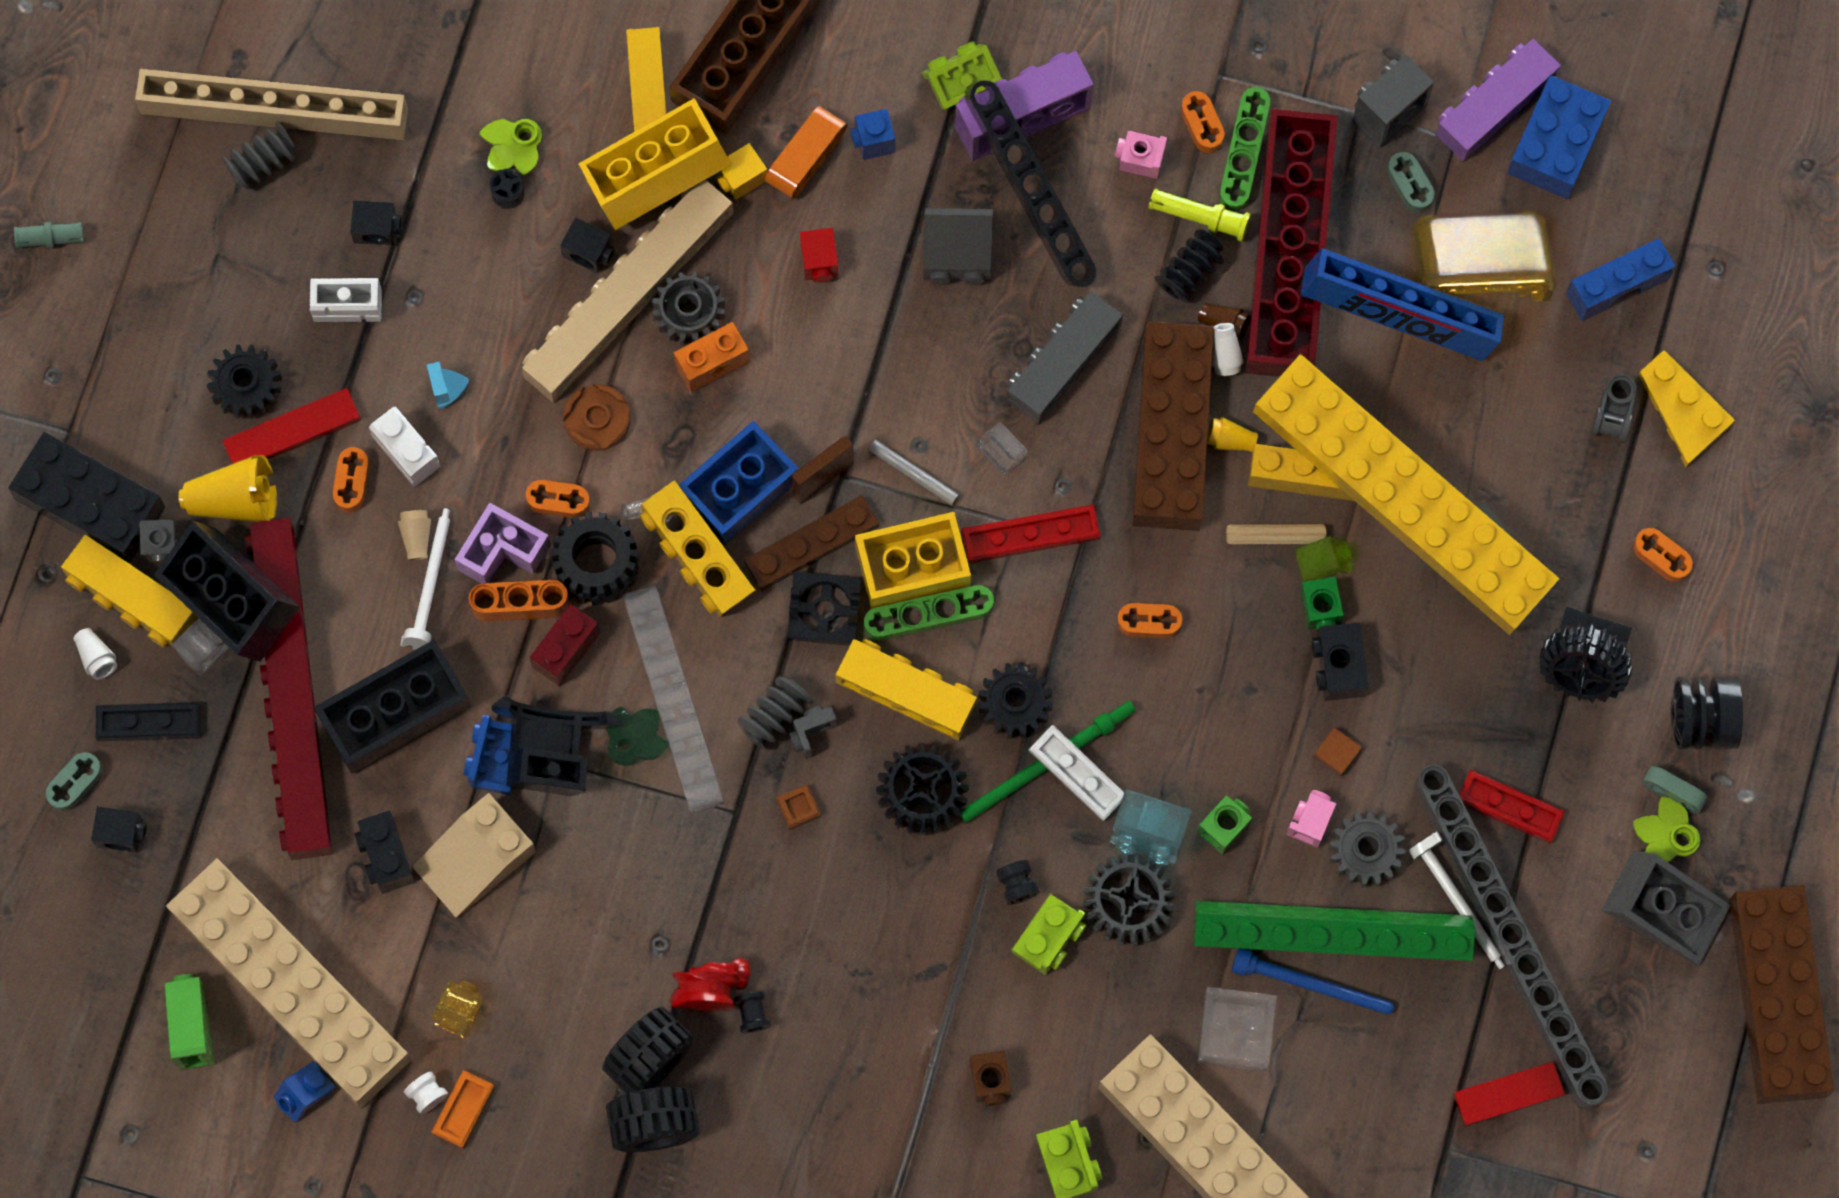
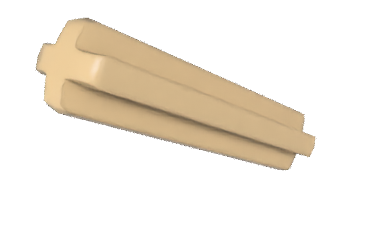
(1275, 533)

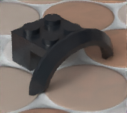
(547, 746)

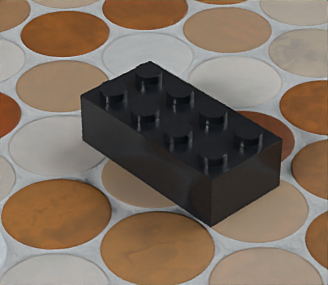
(85, 496)
(226, 591)
(392, 706)

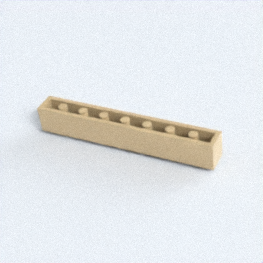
(271, 102)
(626, 290)

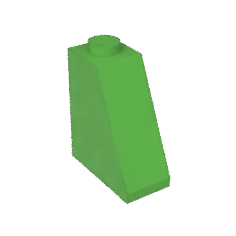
(188, 1023)

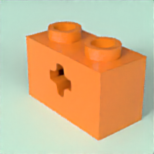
(711, 357)

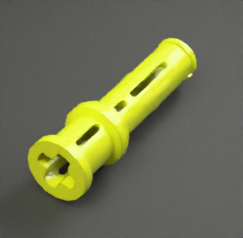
(1216, 217)

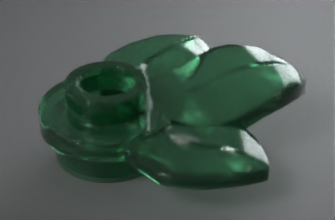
(639, 733)

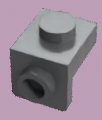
(157, 538)
(814, 722)

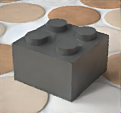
(1392, 100)

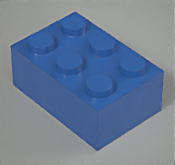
(1558, 137)
(739, 482)

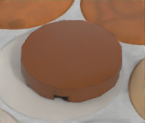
(596, 417)

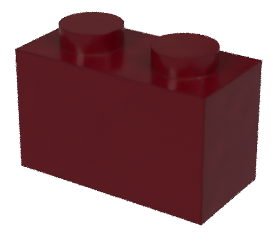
(564, 645)

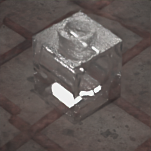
(199, 647)

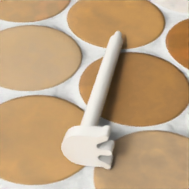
(418, 636)
(1424, 850)

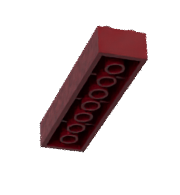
(1289, 236)

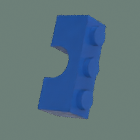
(1604, 285)

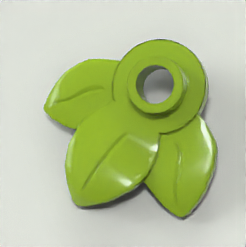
(508, 148)
(1662, 830)

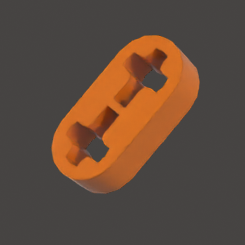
(1209, 119)
(343, 478)
(559, 491)
(1666, 548)
(1149, 612)

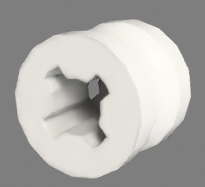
(426, 1093)

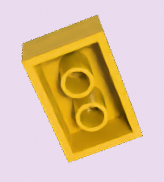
(913, 560)

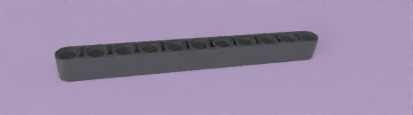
(1511, 953)

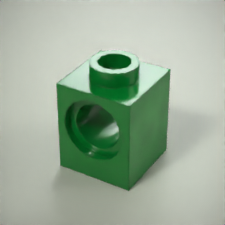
(1321, 589)

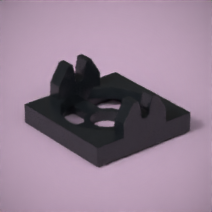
(804, 581)

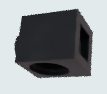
(374, 223)
(587, 246)
(118, 829)

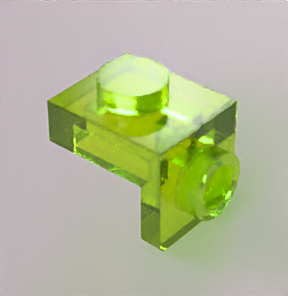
(1323, 558)

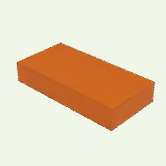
(463, 1109)

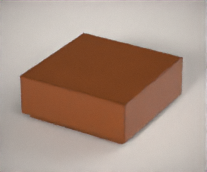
(1337, 751)
(798, 807)

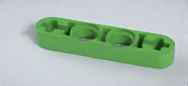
(1244, 148)
(930, 619)

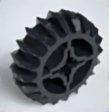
(1585, 662)
(940, 812)

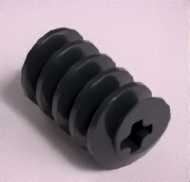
(1190, 265)

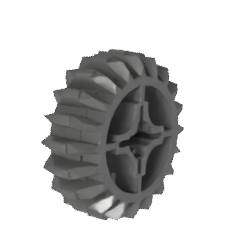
(1113, 898)

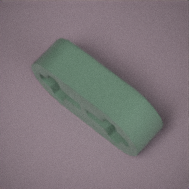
(1404, 186)
(1671, 786)
(79, 787)

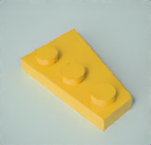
(1687, 409)

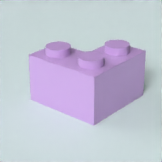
(500, 537)

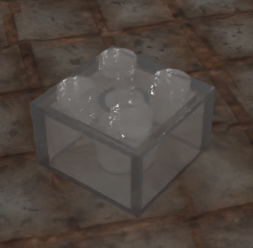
(1236, 1029)

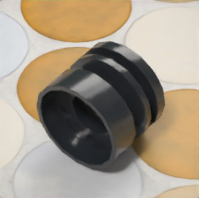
(1703, 713)

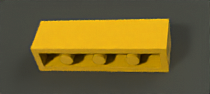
(1290, 472)
(127, 591)
(906, 688)

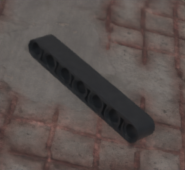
(1018, 172)

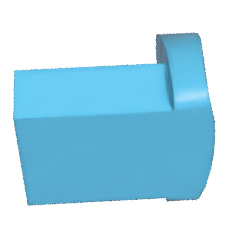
(446, 384)

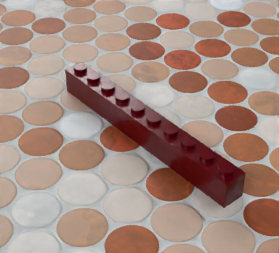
(292, 702)

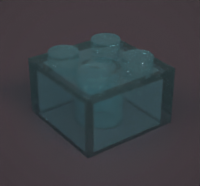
(1150, 827)

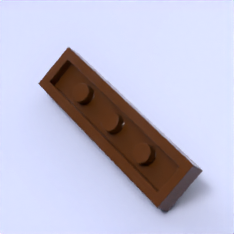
(811, 543)

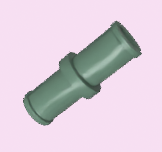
(48, 234)

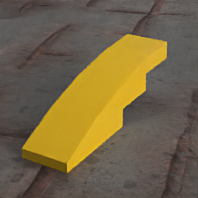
(646, 75)

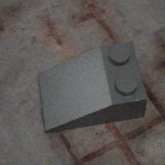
(957, 245)
(1666, 906)

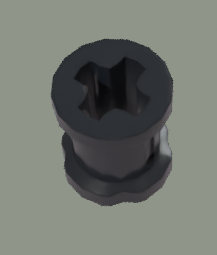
(752, 1012)

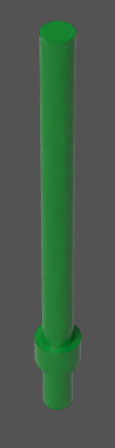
(1101, 725)

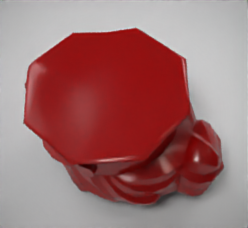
(710, 986)

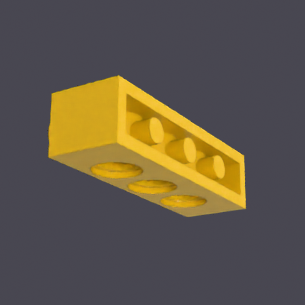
(673, 501)

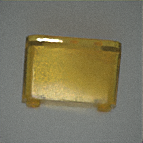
(1484, 255)

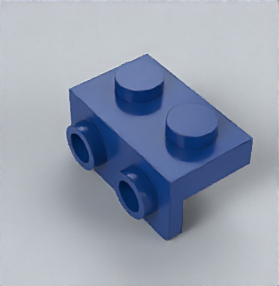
(489, 764)

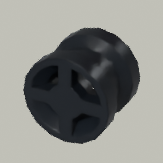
(505, 181)

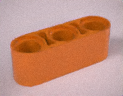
(806, 152)
(504, 592)

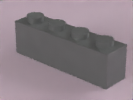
(1063, 357)

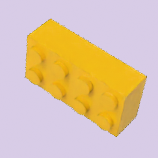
(654, 164)

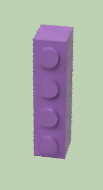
(1497, 99)

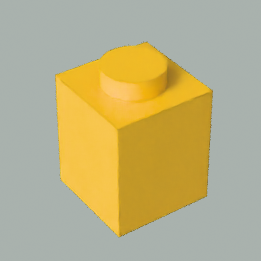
(743, 175)

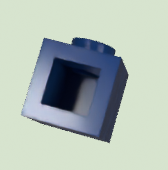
(873, 134)

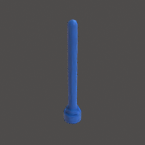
(1247, 963)

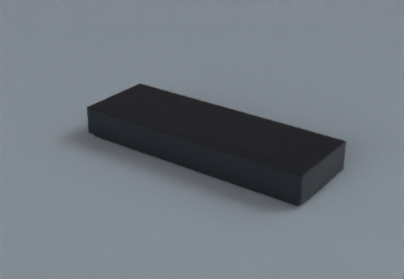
(147, 722)

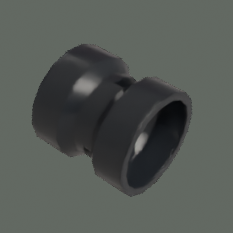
(1018, 884)

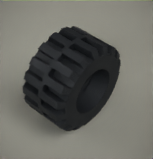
(588, 532)
(648, 1051)
(652, 1119)

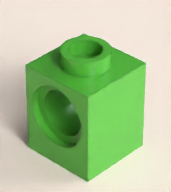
(1221, 838)

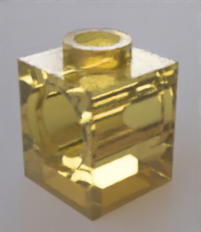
(457, 1007)

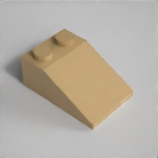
(474, 855)

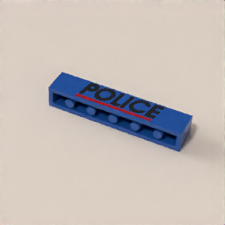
(1402, 304)

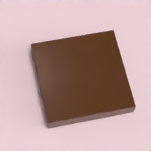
(822, 469)

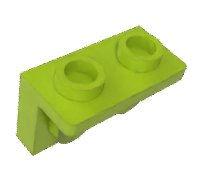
(953, 75)
(1049, 934)
(1068, 1161)

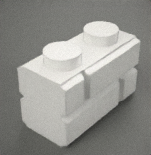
(345, 300)
(404, 446)

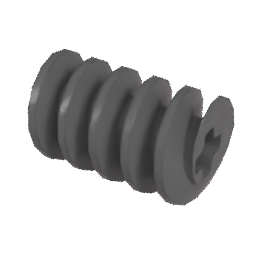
(260, 156)
(773, 711)

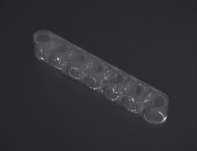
(673, 699)

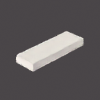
(1077, 772)

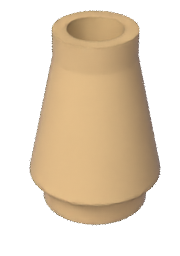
(415, 533)

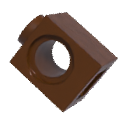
(995, 1063)

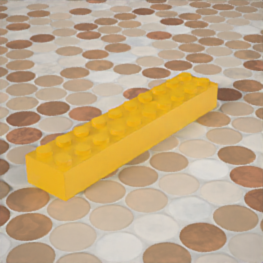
(1405, 494)

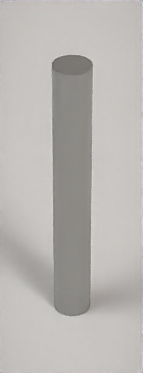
(913, 472)

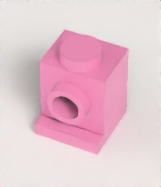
(1145, 163)
(1312, 818)

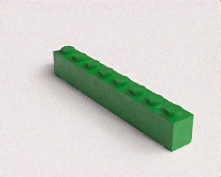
(1333, 930)

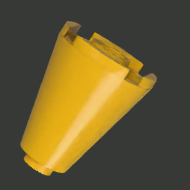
(233, 492)

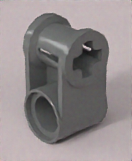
(1615, 414)

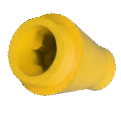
(1230, 436)

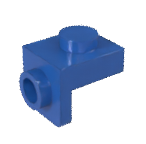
(303, 1091)

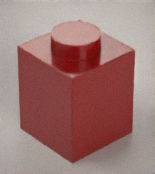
(819, 255)

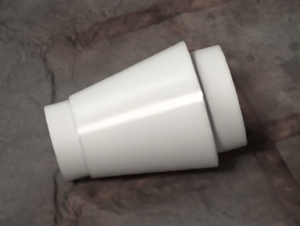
(1226, 350)
(95, 655)

